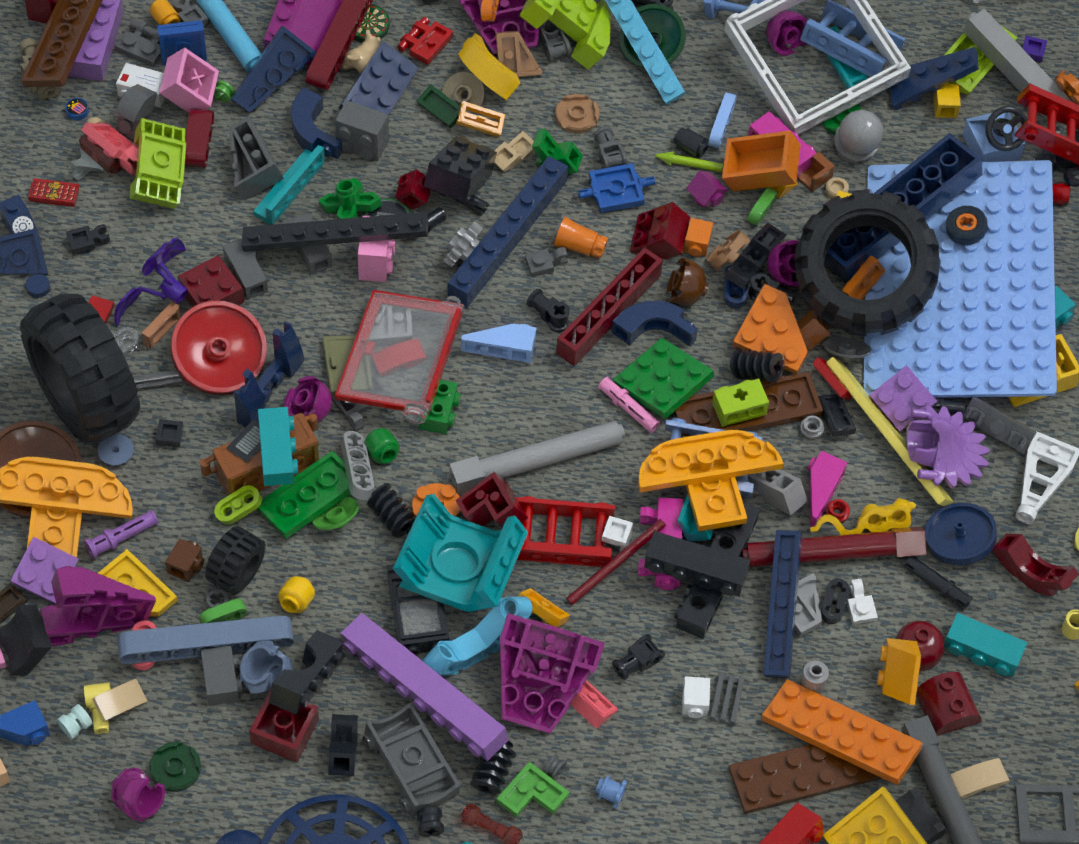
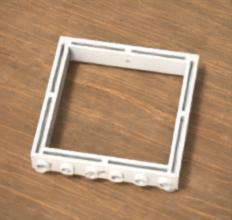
(758, 13)

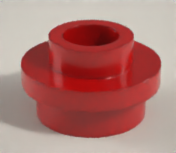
(841, 505)

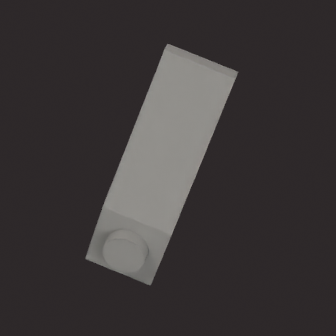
(780, 489)

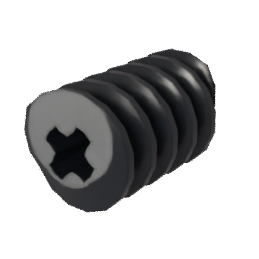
(757, 365)
(391, 511)
(489, 772)

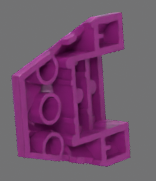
(506, 20)
(542, 670)

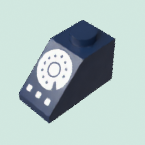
(16, 215)

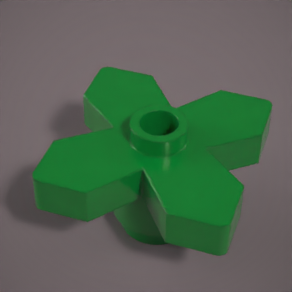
(349, 200)

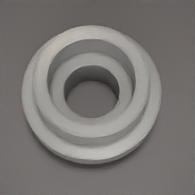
(815, 422)

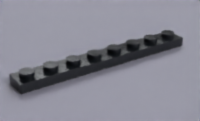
(335, 231)

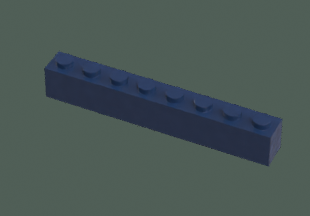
(508, 231)

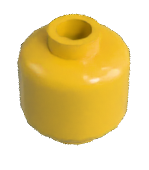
(296, 594)

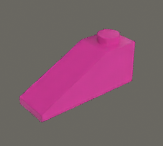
(824, 478)

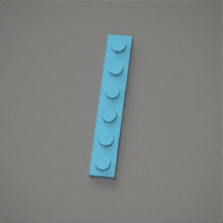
(647, 49)

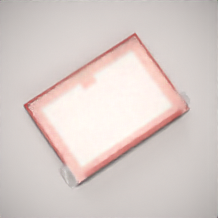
(400, 353)

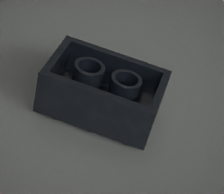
(460, 168)

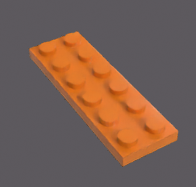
(842, 731)

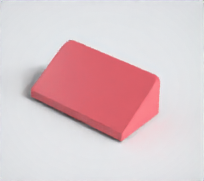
(593, 705)

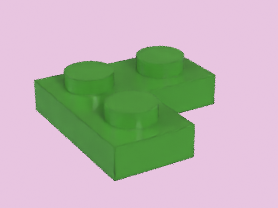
(529, 786)

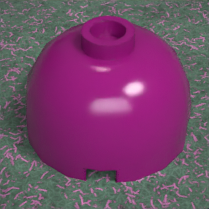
(785, 28)
(782, 263)
(308, 398)

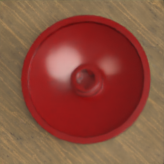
(216, 346)

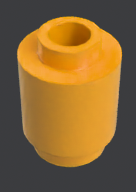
(163, 12)

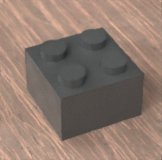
(362, 130)

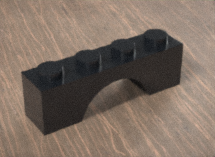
(295, 688)

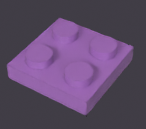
(900, 395)
(38, 568)

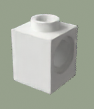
(696, 696)

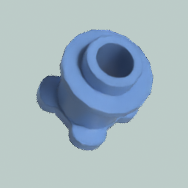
(611, 790)

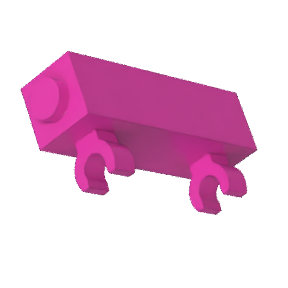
(668, 511)

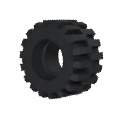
(235, 560)

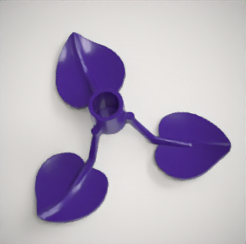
(170, 286)

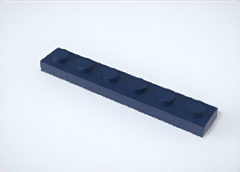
(782, 604)

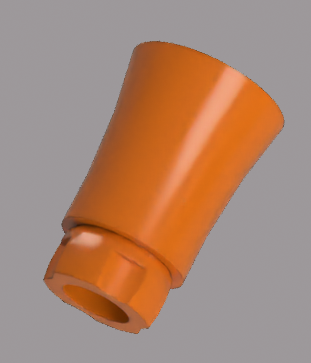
(580, 239)

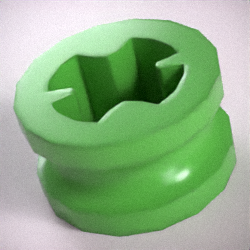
(223, 91)

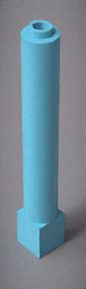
(231, 32)

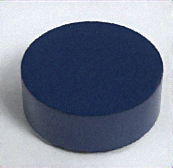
(38, 285)

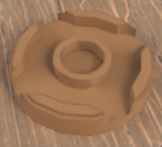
(574, 119)

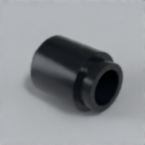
(690, 142)

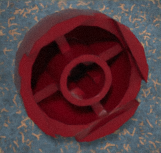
(929, 642)

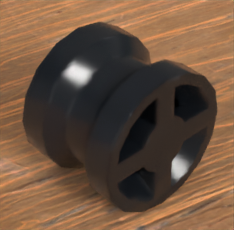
(430, 821)

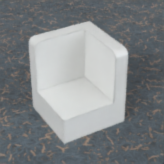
(617, 532)

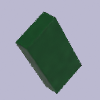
(439, 105)

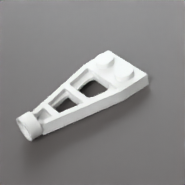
(1054, 453)

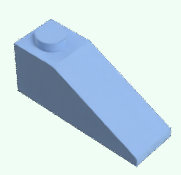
(505, 342)

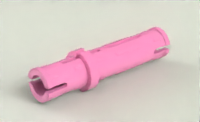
(621, 398)

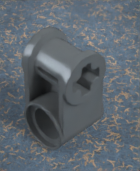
(554, 43)

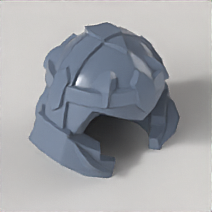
(262, 666)

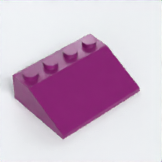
(305, 19)

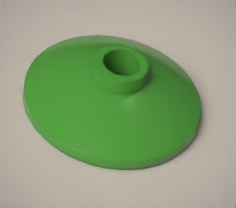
(337, 515)

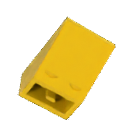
(1066, 371)

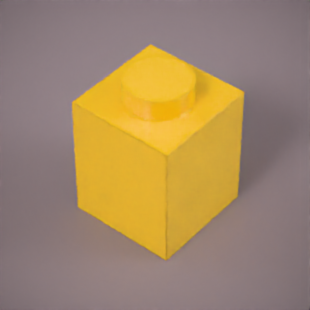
(947, 101)

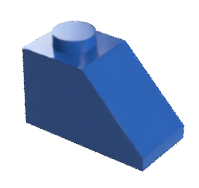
(24, 725)

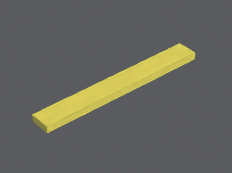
(885, 427)

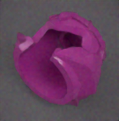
(135, 796)

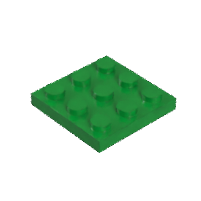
(663, 378)

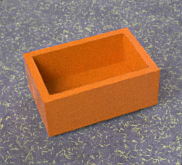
(761, 161)

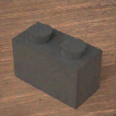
(219, 675)

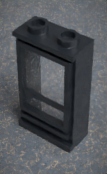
(417, 619)

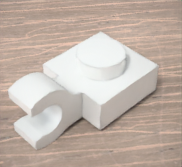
(860, 607)

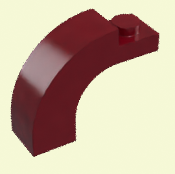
(1029, 568)

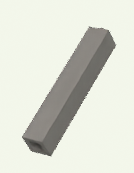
(1008, 54)

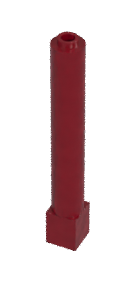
(897, 542)

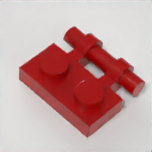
(430, 43)

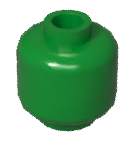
(382, 446)

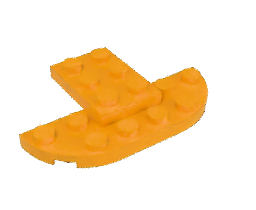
(708, 470)
(59, 496)

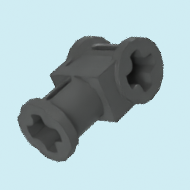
(610, 151)

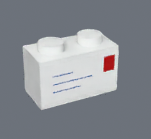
(145, 77)

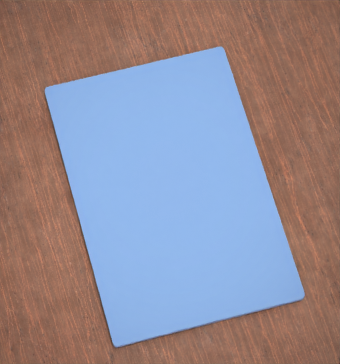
(993, 300)

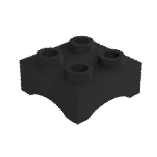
(24, 640)
(921, 816)

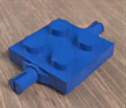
(616, 188)

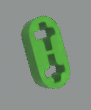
(762, 206)
(227, 611)

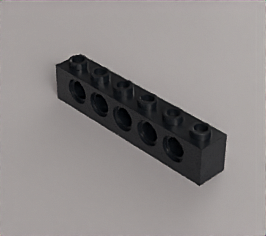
(699, 620)

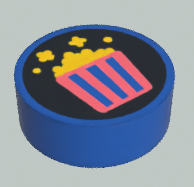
(77, 109)

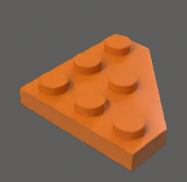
(773, 329)

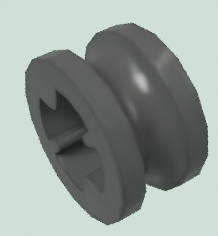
(217, 594)
(555, 767)

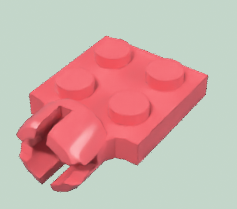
(114, 144)

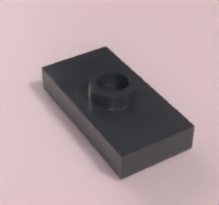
(837, 415)

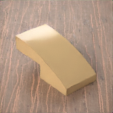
(514, 153)
(119, 700)
(980, 777)

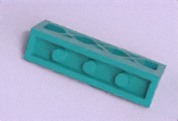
(290, 187)

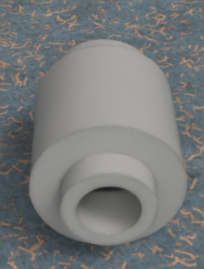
(815, 676)

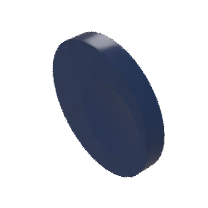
(961, 533)

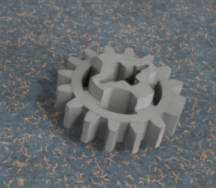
(462, 244)

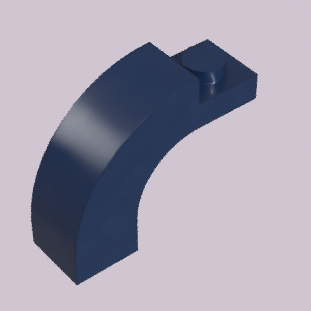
(303, 114)
(653, 316)

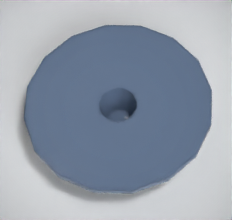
(118, 443)

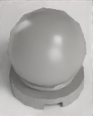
(858, 136)

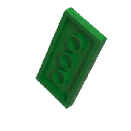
(310, 496)

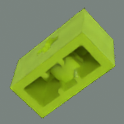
(740, 402)

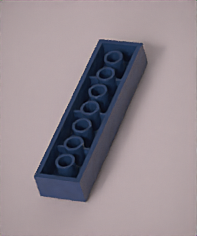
(924, 183)

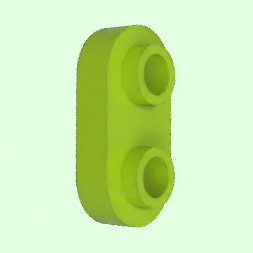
(238, 504)

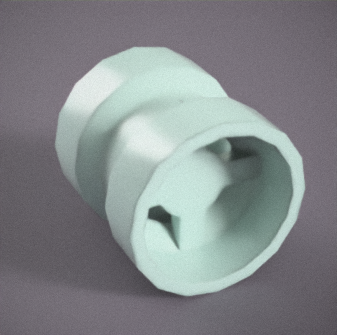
(74, 721)

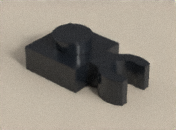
(84, 240)

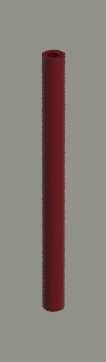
(615, 562)

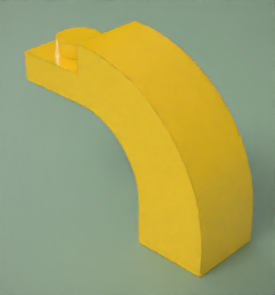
(487, 67)

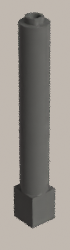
(941, 782)

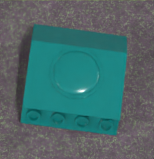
(457, 558)

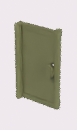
(336, 355)

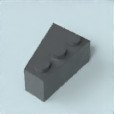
(252, 160)

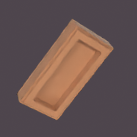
(161, 325)

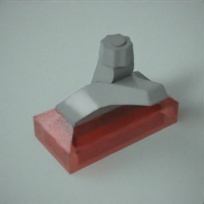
(92, 159)

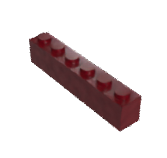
(615, 298)

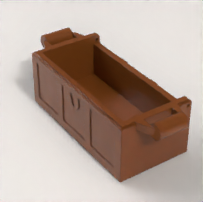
(236, 473)

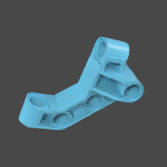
(475, 645)

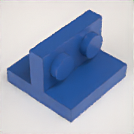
(182, 35)

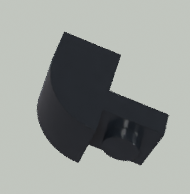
(343, 745)

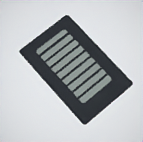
(247, 442)

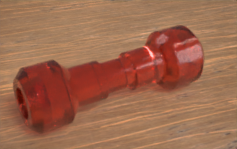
(472, 816)

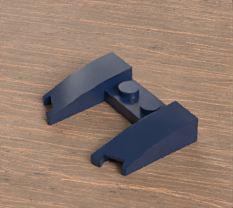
(255, 394)

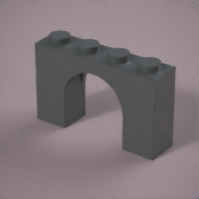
(249, 273)

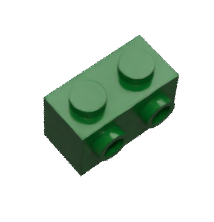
(441, 411)

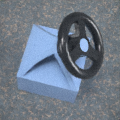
(994, 135)

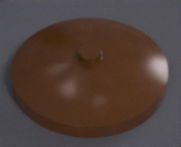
(34, 439)

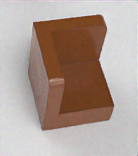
(818, 174)
(812, 329)

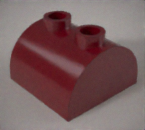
(947, 703)

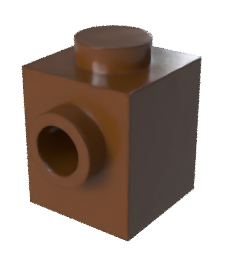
(185, 560)

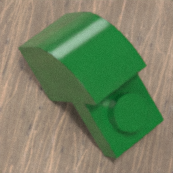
(565, 152)

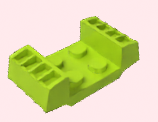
(159, 163)

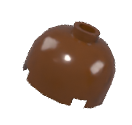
(688, 280)

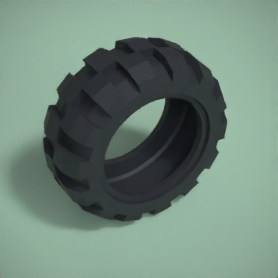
(876, 211)
(80, 367)

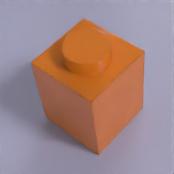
(698, 237)

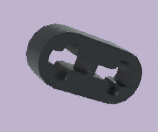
(840, 602)

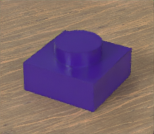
(1034, 47)

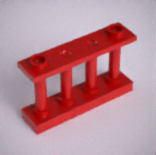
(1055, 109)
(562, 553)

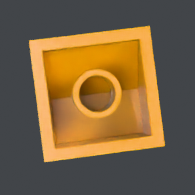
(900, 670)

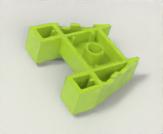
(580, 19)

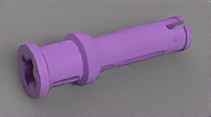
(110, 538)

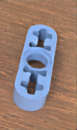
(722, 119)

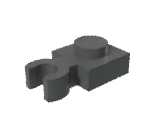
(190, 13)

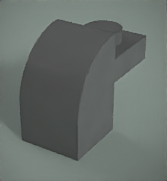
(133, 106)

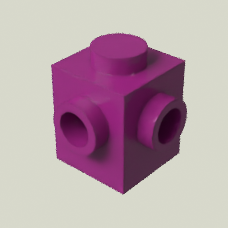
(706, 189)

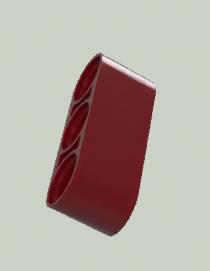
(198, 136)

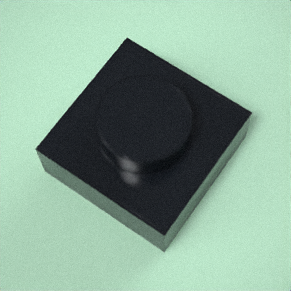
(169, 433)

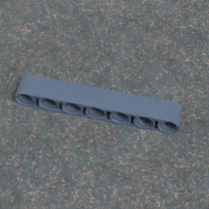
(189, 640)

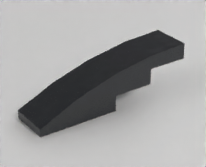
(754, 255)

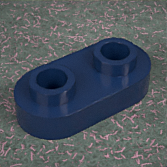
(731, 290)

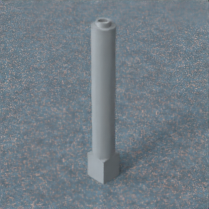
(471, 471)

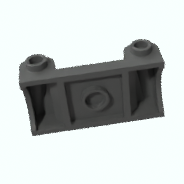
(412, 759)

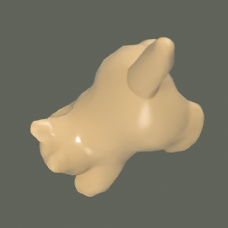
(359, 57)

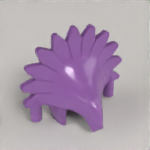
(946, 446)

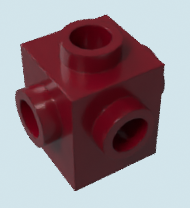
(412, 190)

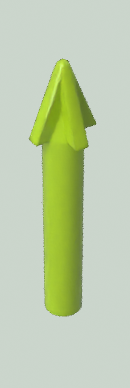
(688, 161)

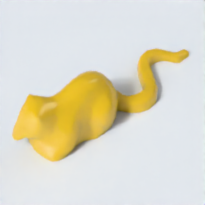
(875, 518)

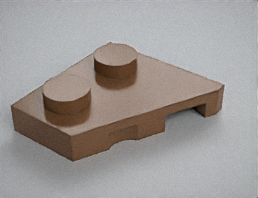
(515, 54)

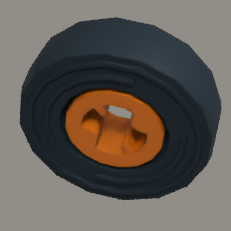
(963, 234)

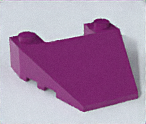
(91, 605)

